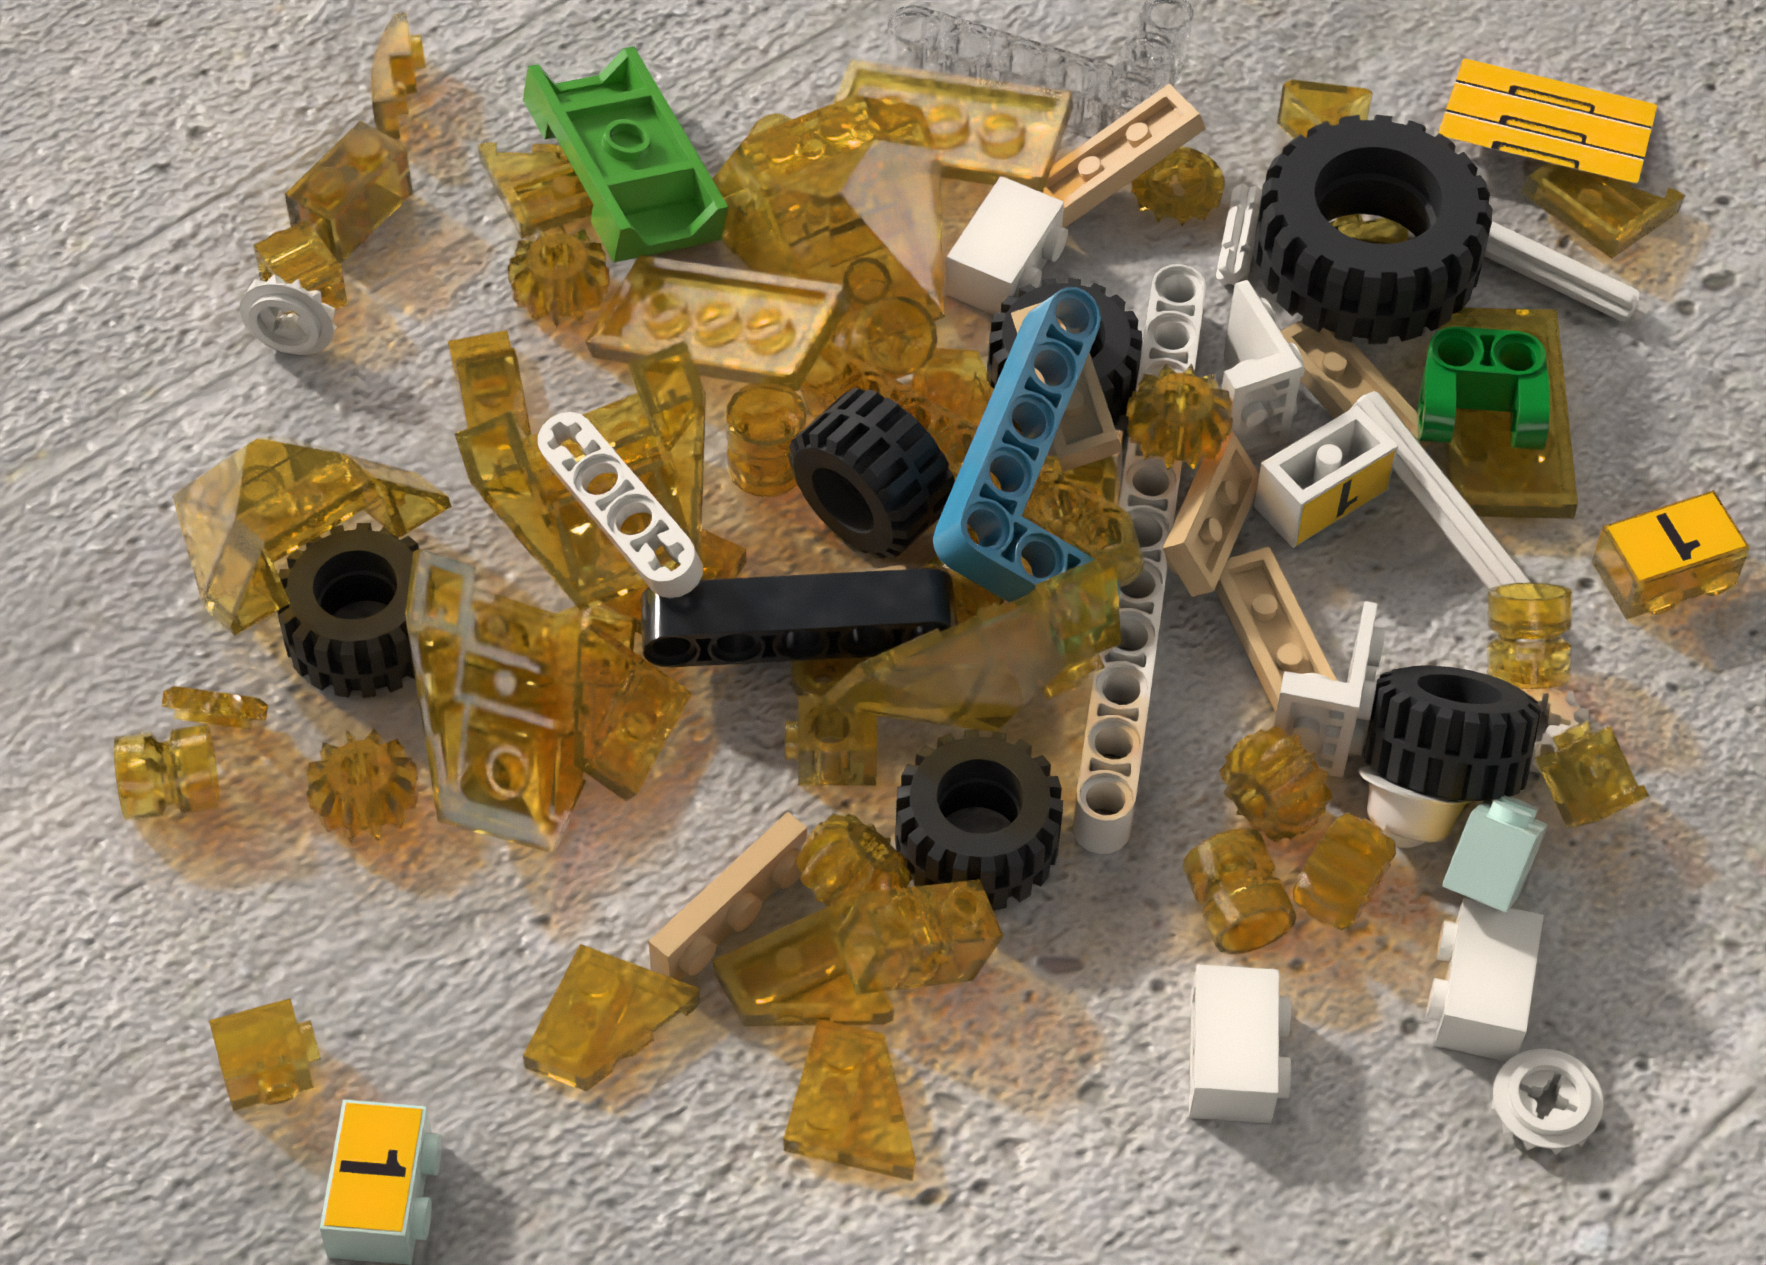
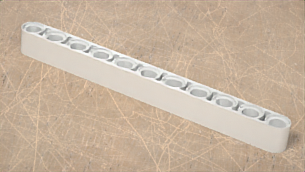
(1111, 728)

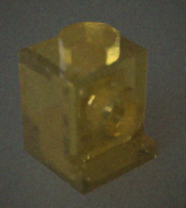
(1569, 777)

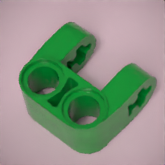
(1485, 373)

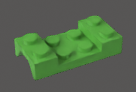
(629, 157)

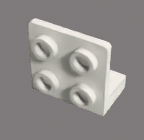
(1261, 373)
(1331, 713)

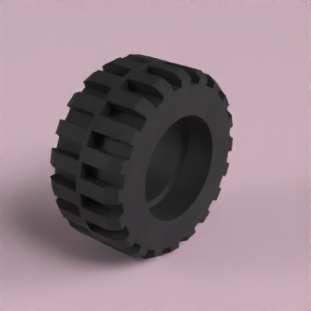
(1382, 173)

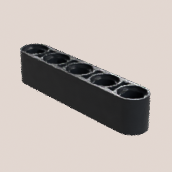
(795, 617)

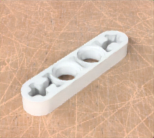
(619, 503)

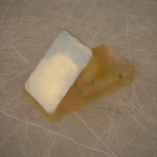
(1312, 103)
(488, 378)

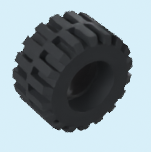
(1113, 352)
(871, 473)
(343, 571)
(1452, 733)
(988, 776)

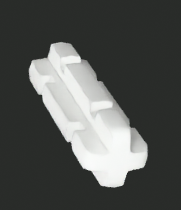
(1239, 235)

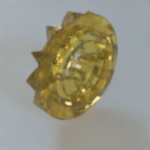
(1198, 176)
(214, 707)

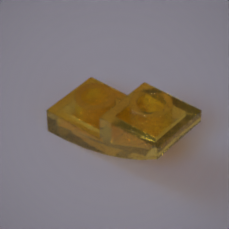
(394, 73)

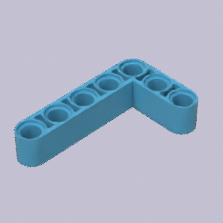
(1018, 458)

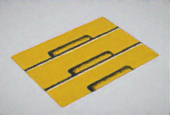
(1549, 120)

